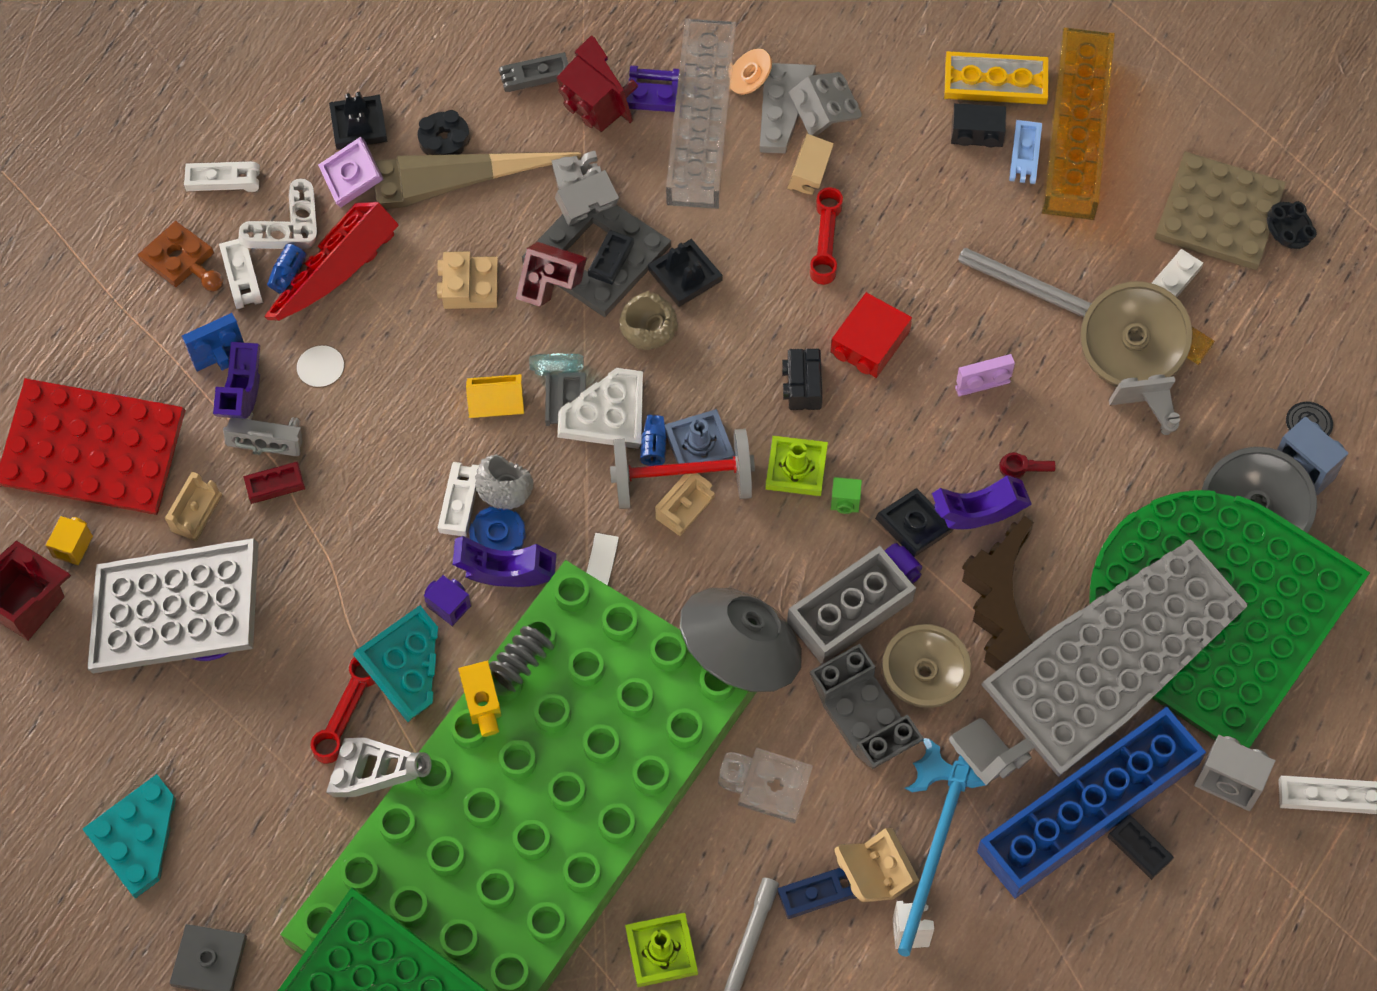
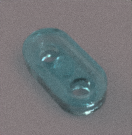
(556, 362)

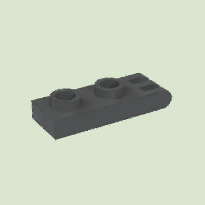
(532, 72)

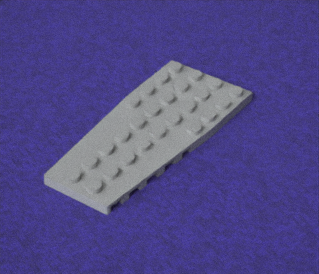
(1113, 655)

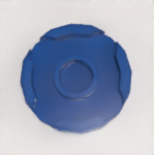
(498, 529)

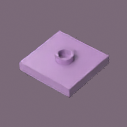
(350, 172)

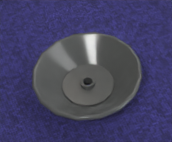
(740, 639)

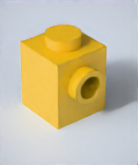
(69, 540)

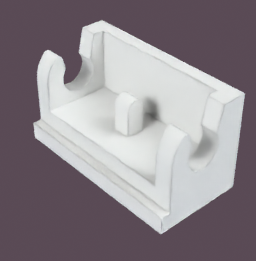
(900, 918)

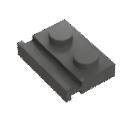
(560, 391)

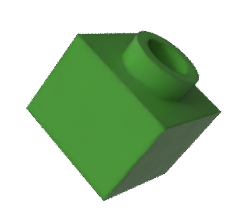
(846, 495)

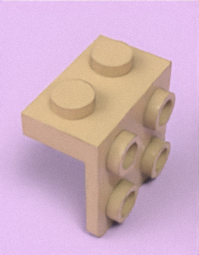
(877, 868)

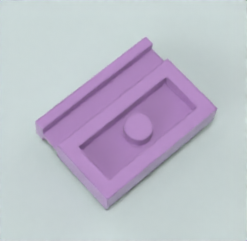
(984, 375)

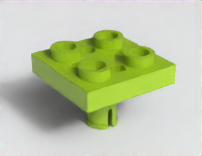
(798, 456)
(658, 938)

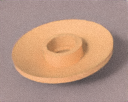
(750, 71)

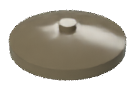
(1136, 333)

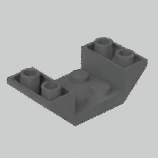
(863, 708)

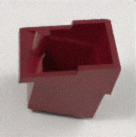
(593, 89)
(28, 589)

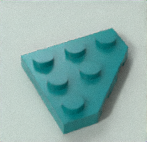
(404, 662)
(135, 835)

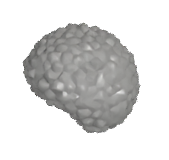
(503, 482)

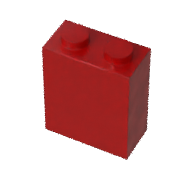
(870, 335)

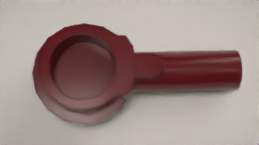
(1017, 465)

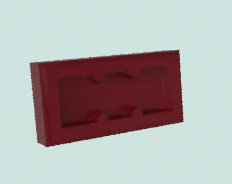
(274, 482)

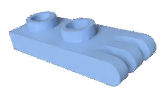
(1025, 150)

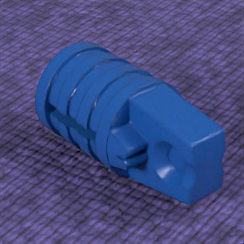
(286, 267)
(655, 435)

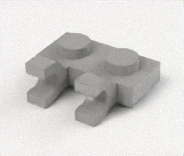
(571, 168)

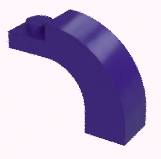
(242, 382)
(983, 506)
(504, 568)

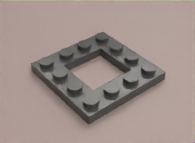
(647, 247)

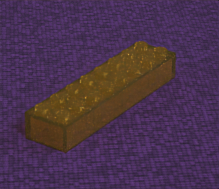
(1078, 124)

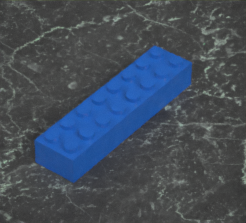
(1090, 802)

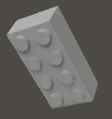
(851, 605)

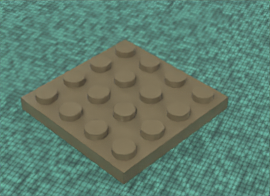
(1219, 210)

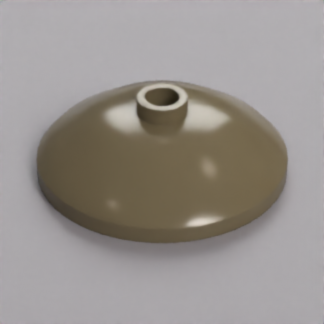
(931, 650)

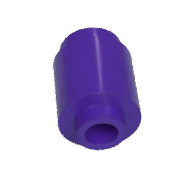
(905, 561)

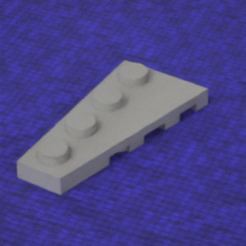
(778, 108)

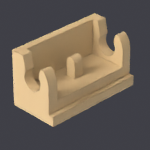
(810, 164)
(684, 502)
(193, 507)

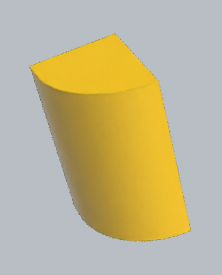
(495, 396)

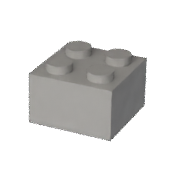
(1235, 772)

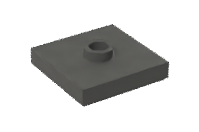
(208, 959)

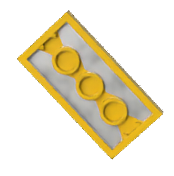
(996, 77)

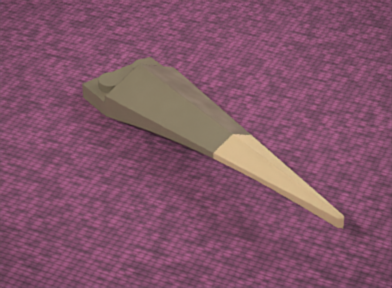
(426, 176)

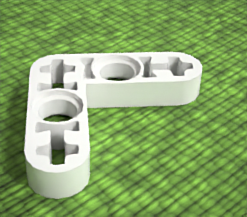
(296, 225)

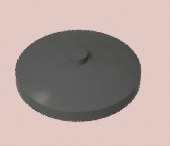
(1268, 479)

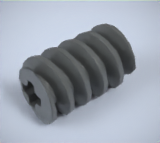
(518, 656)

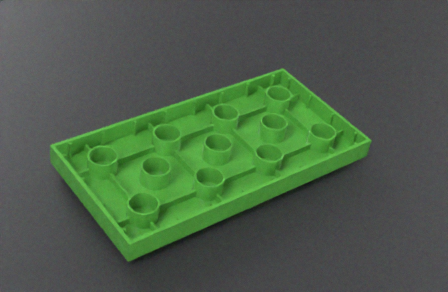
(538, 826)

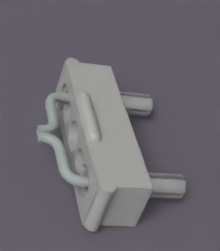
(264, 436)

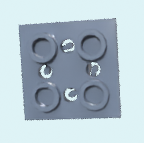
(696, 436)

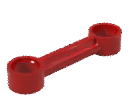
(826, 235)
(341, 714)

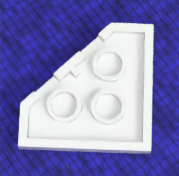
(606, 411)

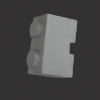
(585, 195)

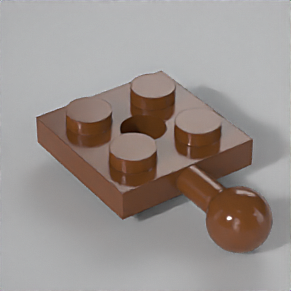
(178, 268)

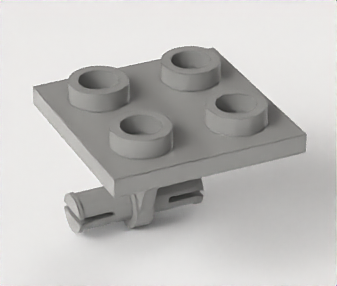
(1157, 395)

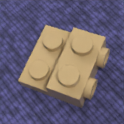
(468, 281)

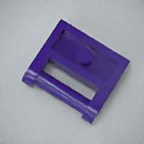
(653, 96)

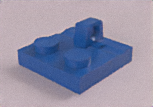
(212, 342)

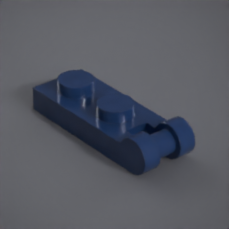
(814, 893)

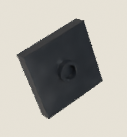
(914, 522)

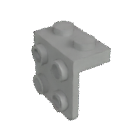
(824, 101)
(988, 753)

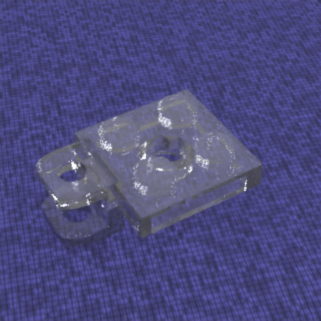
(751, 781)

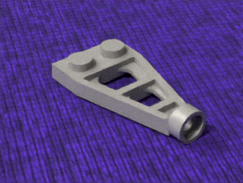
(352, 759)

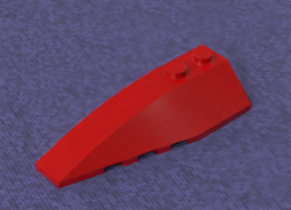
(342, 253)

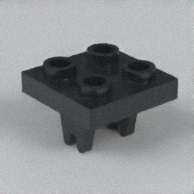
(358, 118)
(685, 272)

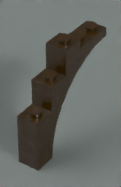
(996, 608)

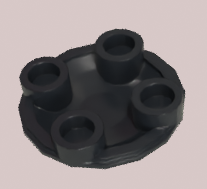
(1291, 224)

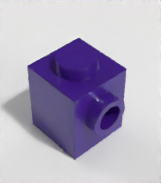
(447, 599)

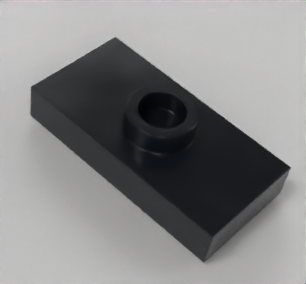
(610, 257)
(1140, 847)

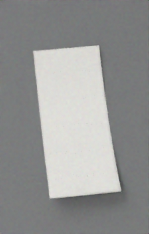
(602, 557)

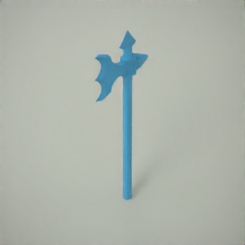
(959, 776)

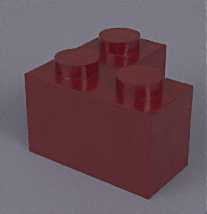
(544, 268)

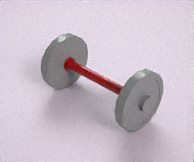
(741, 463)

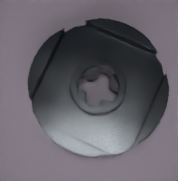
(441, 122)

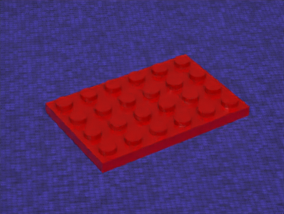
(90, 446)

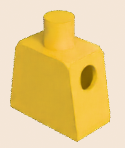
(479, 688)

